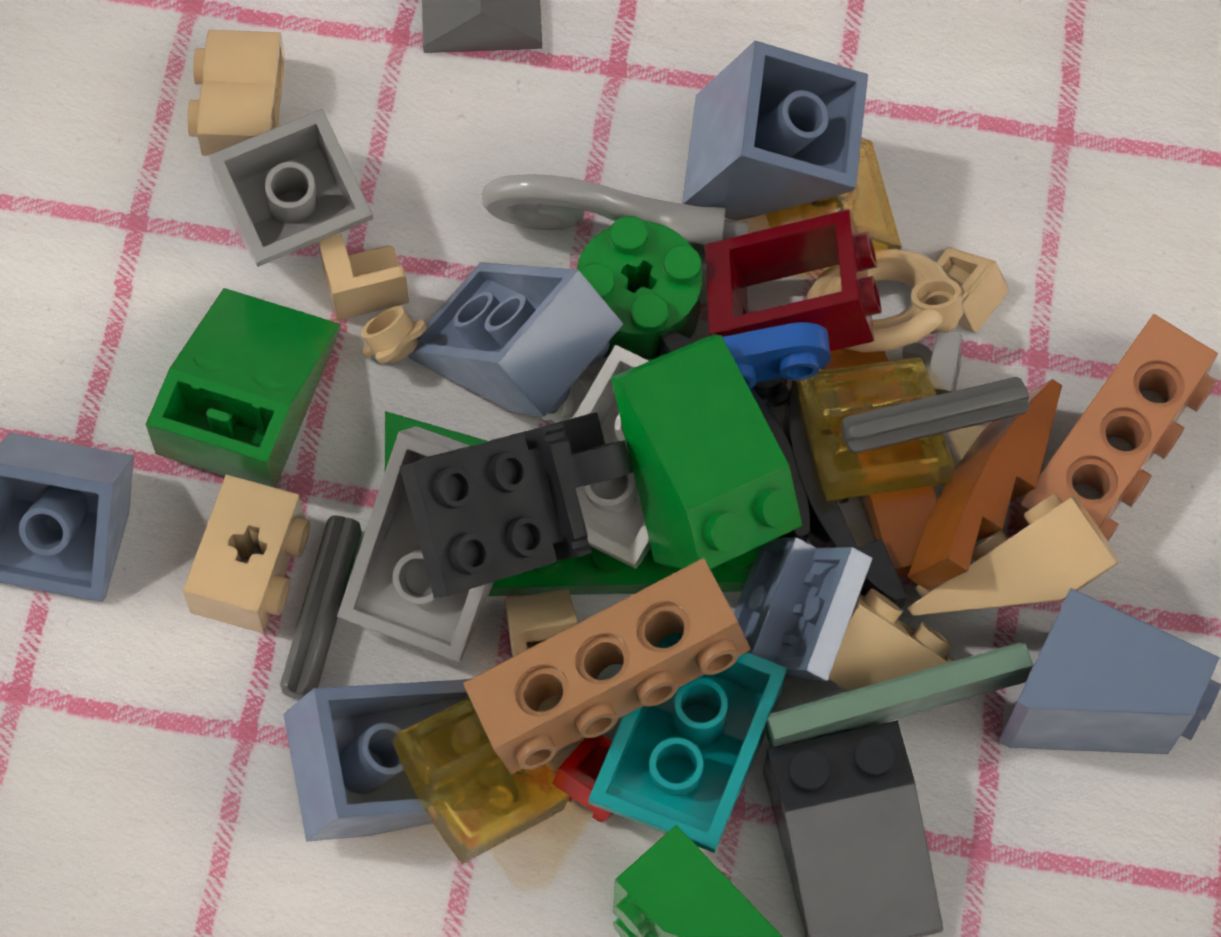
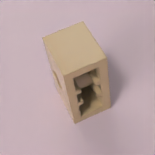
(244, 519)

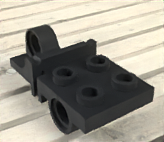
(508, 502)

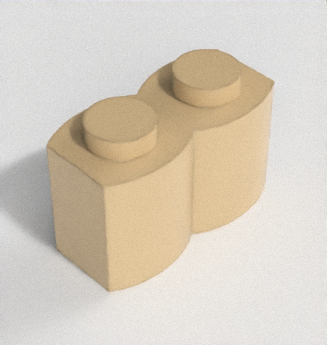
(239, 87)

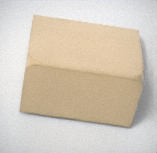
(980, 285)

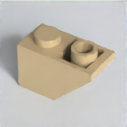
(884, 647)

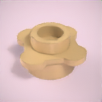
(391, 335)

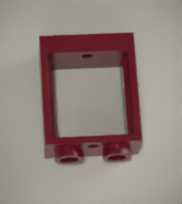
(791, 251)

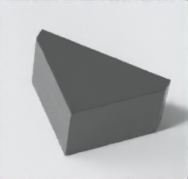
(481, 25)

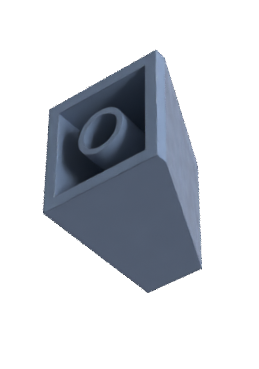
(775, 133)
(1111, 685)

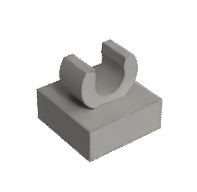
(942, 364)

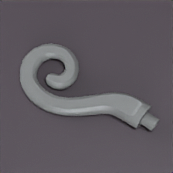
(561, 201)

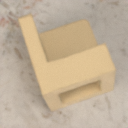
(362, 280)

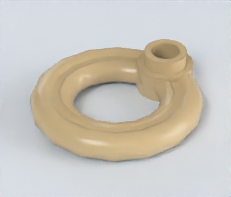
(934, 299)

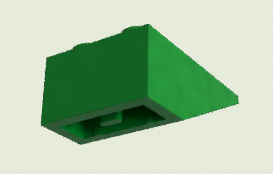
(241, 388)

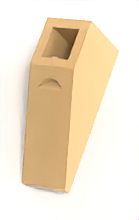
(1034, 566)

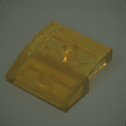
(859, 389)
(467, 784)

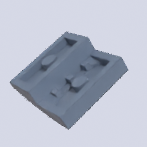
(800, 604)

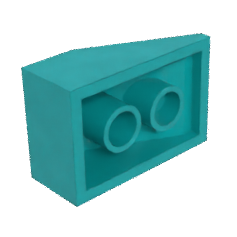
(692, 752)

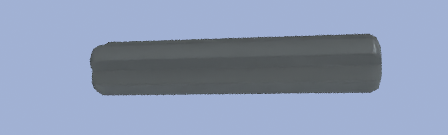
(935, 415)
(321, 607)

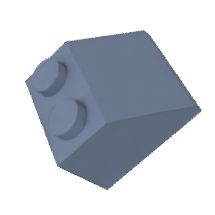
(61, 515)

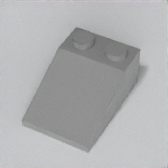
(389, 578)

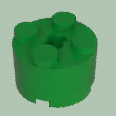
(646, 280)

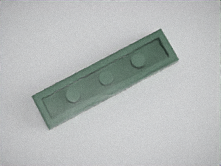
(902, 696)

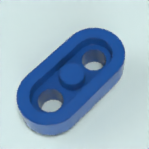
(781, 351)

